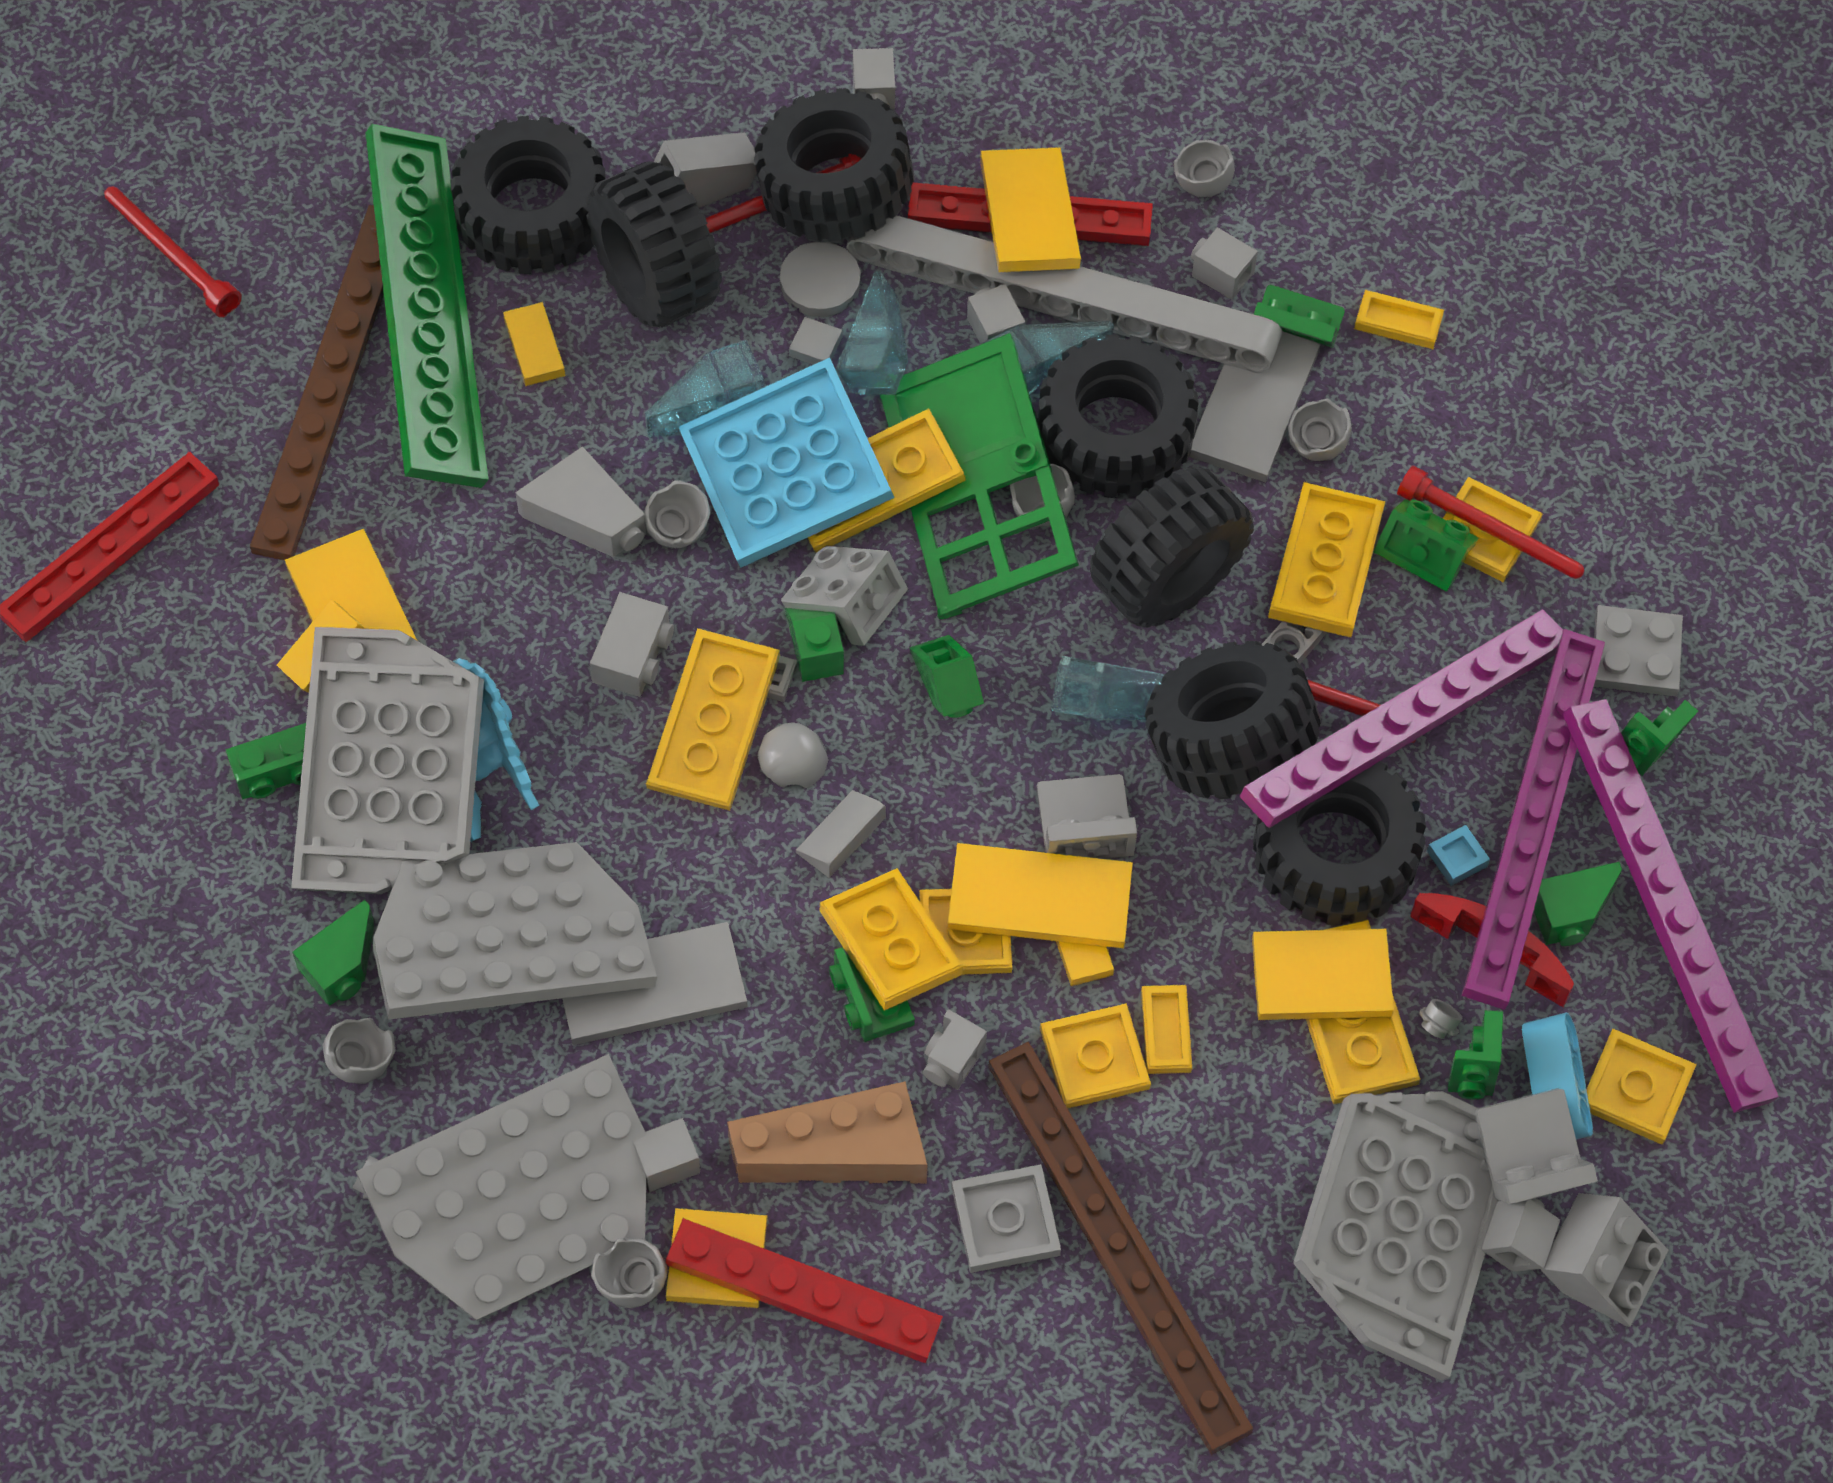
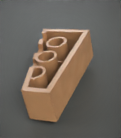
(832, 1141)

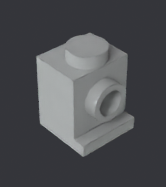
(954, 1051)

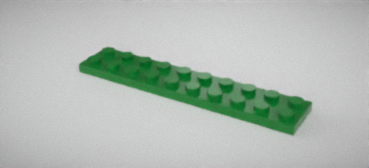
(426, 307)

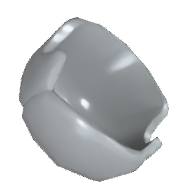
(1204, 168)
(1320, 430)
(1028, 496)
(677, 514)
(792, 755)
(358, 1050)
(629, 1273)

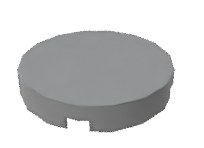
(820, 279)

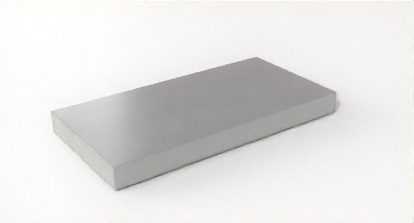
(1253, 410)
(694, 980)

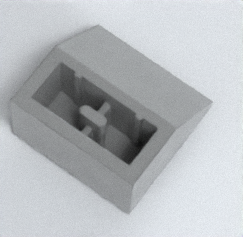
(1605, 1257)

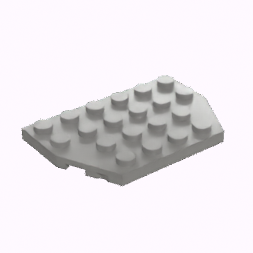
(384, 760)
(507, 932)
(516, 1191)
(1401, 1224)

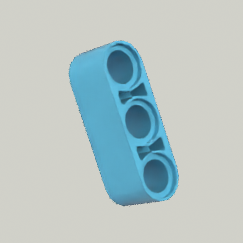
(1556, 1063)

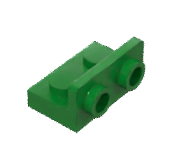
(1301, 315)
(1425, 543)
(1650, 740)
(268, 762)
(863, 1008)
(1477, 1070)

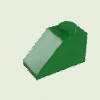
(816, 643)
(948, 676)
(1573, 901)
(338, 955)

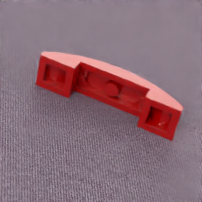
(1446, 912)

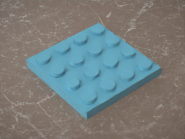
(785, 462)

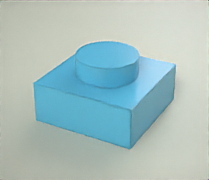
(1458, 855)

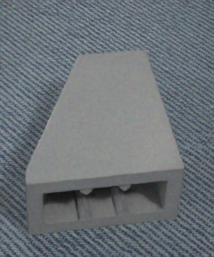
(711, 164)
(583, 505)

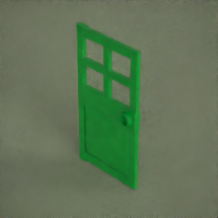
(996, 438)

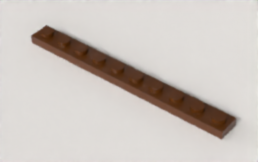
(323, 400)
(1120, 1249)

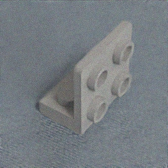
(853, 584)
(1086, 817)
(1532, 1147)

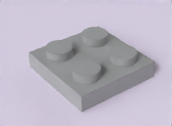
(1639, 650)
(1006, 1218)

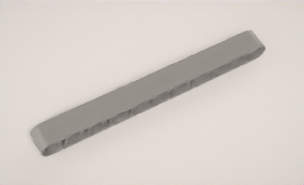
(1075, 294)

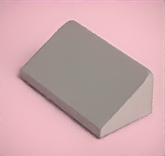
(842, 832)

